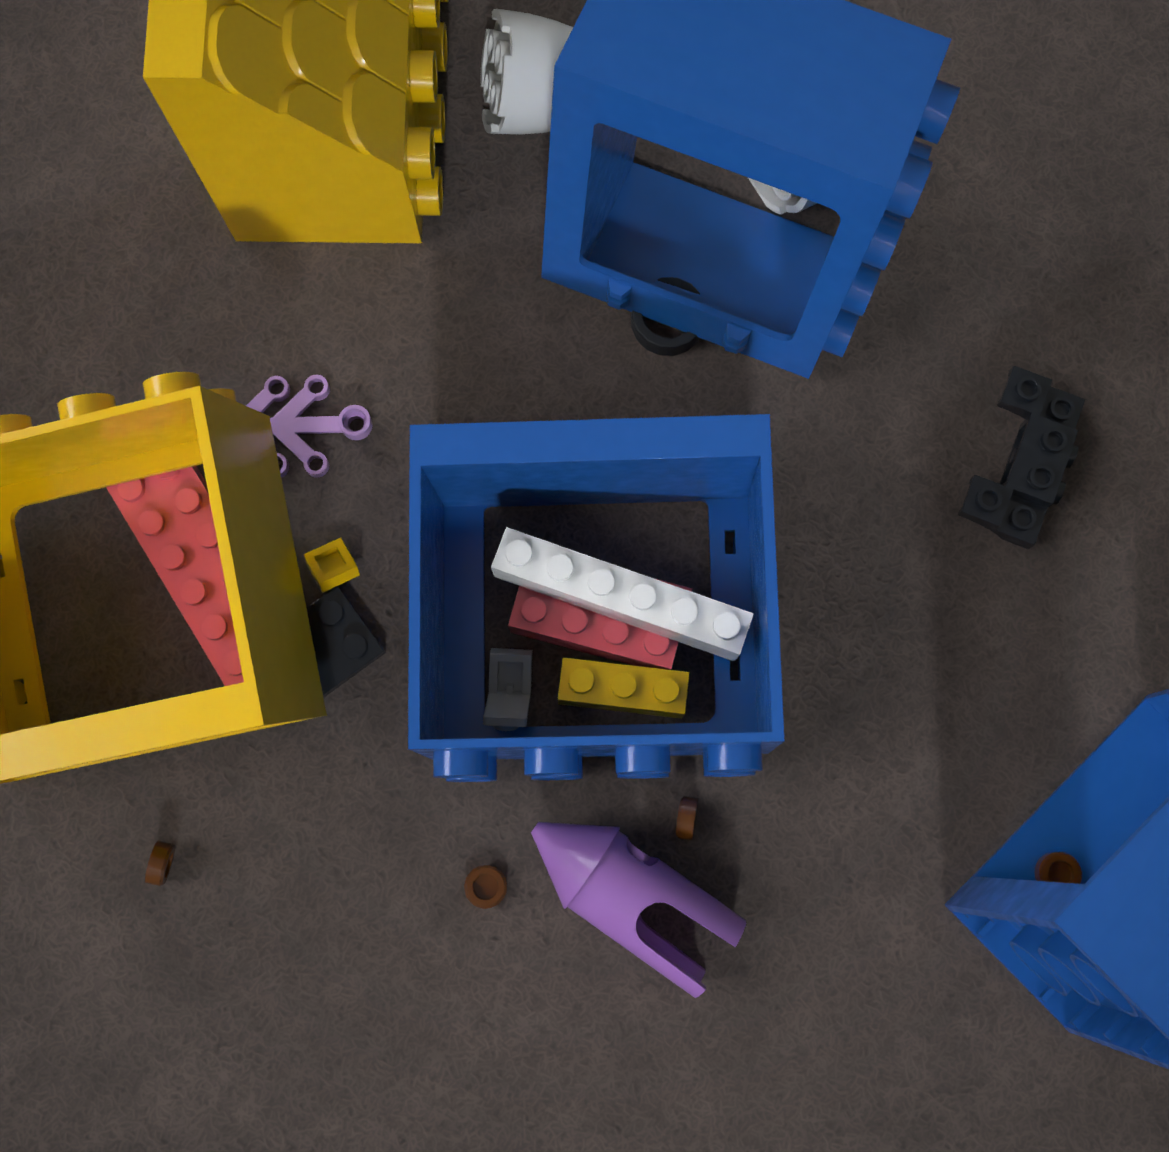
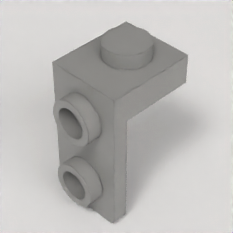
(508, 689)

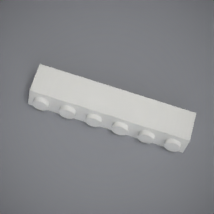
(621, 594)

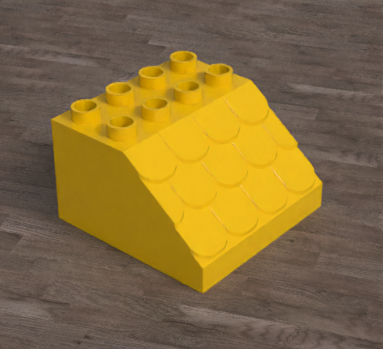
(306, 112)

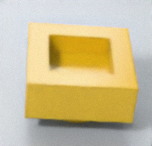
(331, 564)

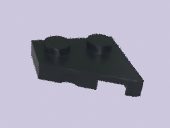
(340, 640)

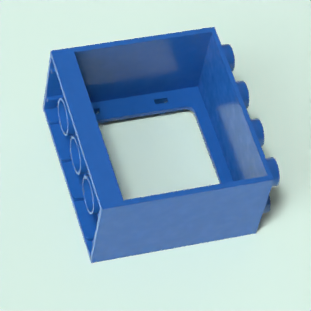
(766, 88)
(478, 466)
(1099, 945)

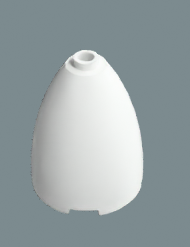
(520, 71)

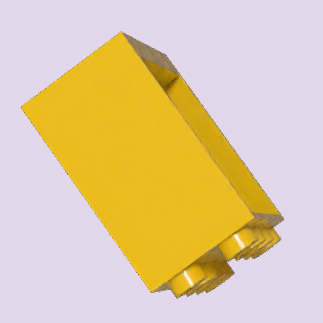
(114, 444)

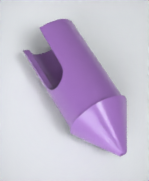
(614, 881)

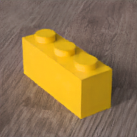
(623, 688)

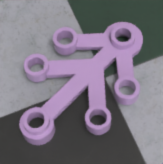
(288, 424)

